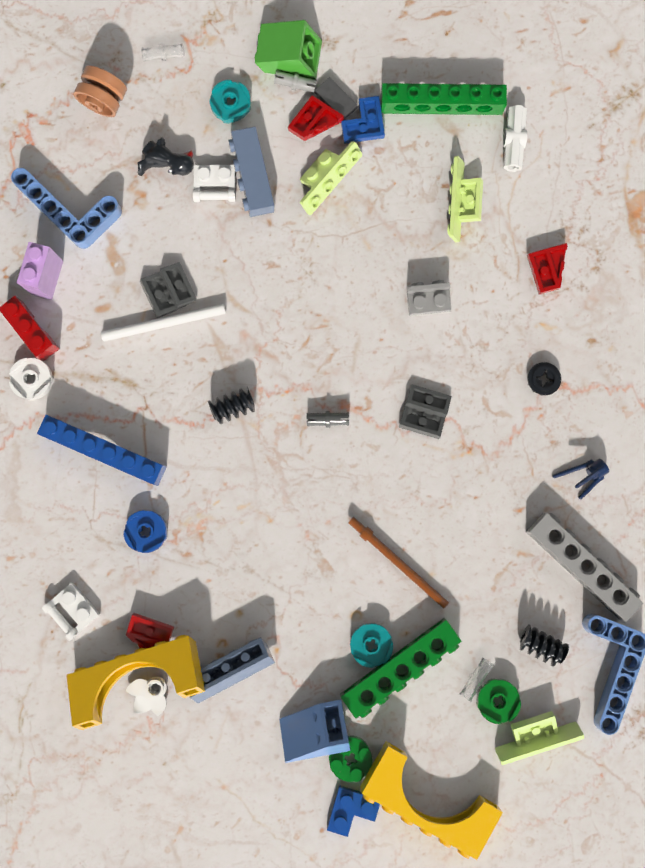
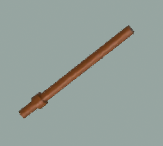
(367, 534)

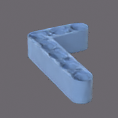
(61, 214)
(618, 669)

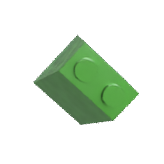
(288, 48)

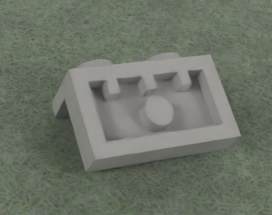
(428, 298)

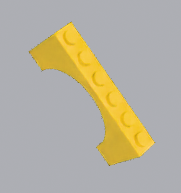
(91, 685)
(464, 831)

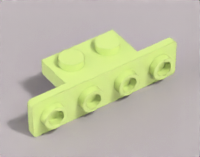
(326, 174)
(465, 201)
(537, 736)

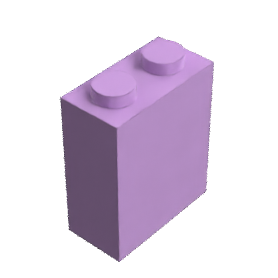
(40, 270)

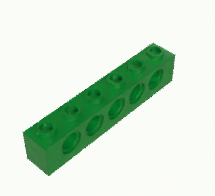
(443, 99)
(352, 694)

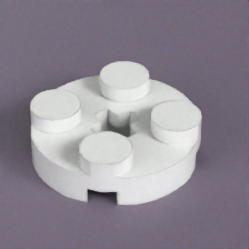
(31, 390)

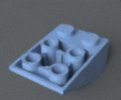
(315, 732)

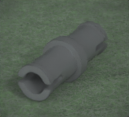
(327, 419)

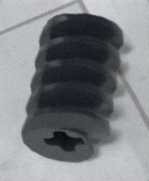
(232, 405)
(543, 645)

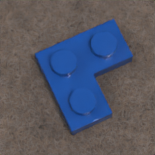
(368, 126)
(346, 806)

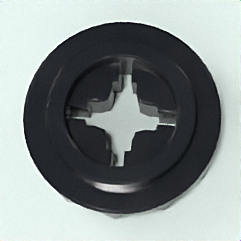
(552, 373)

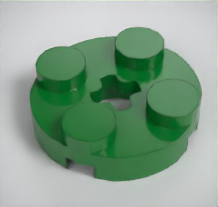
(501, 713)
(356, 770)

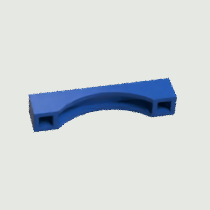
(101, 450)

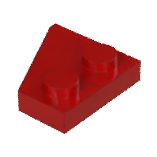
(314, 119)
(548, 267)
(147, 631)

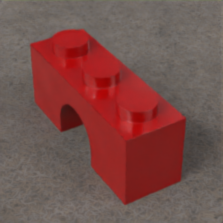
(28, 329)

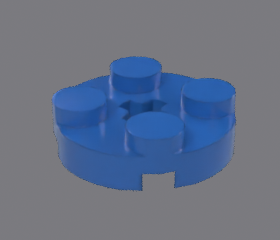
(134, 526)

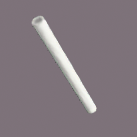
(163, 322)

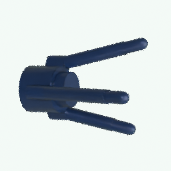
(595, 471)

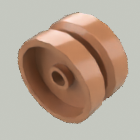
(100, 91)

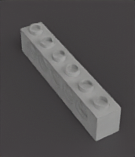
(629, 600)

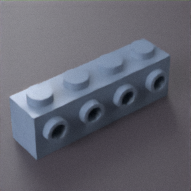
(252, 172)
(234, 668)

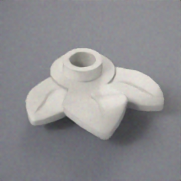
(147, 697)

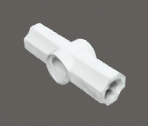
(515, 138)

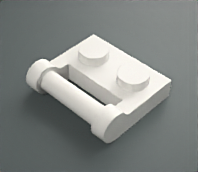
(214, 177)
(76, 606)

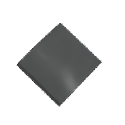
(168, 290)
(425, 411)

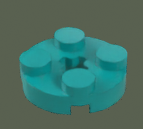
(233, 112)
(376, 656)

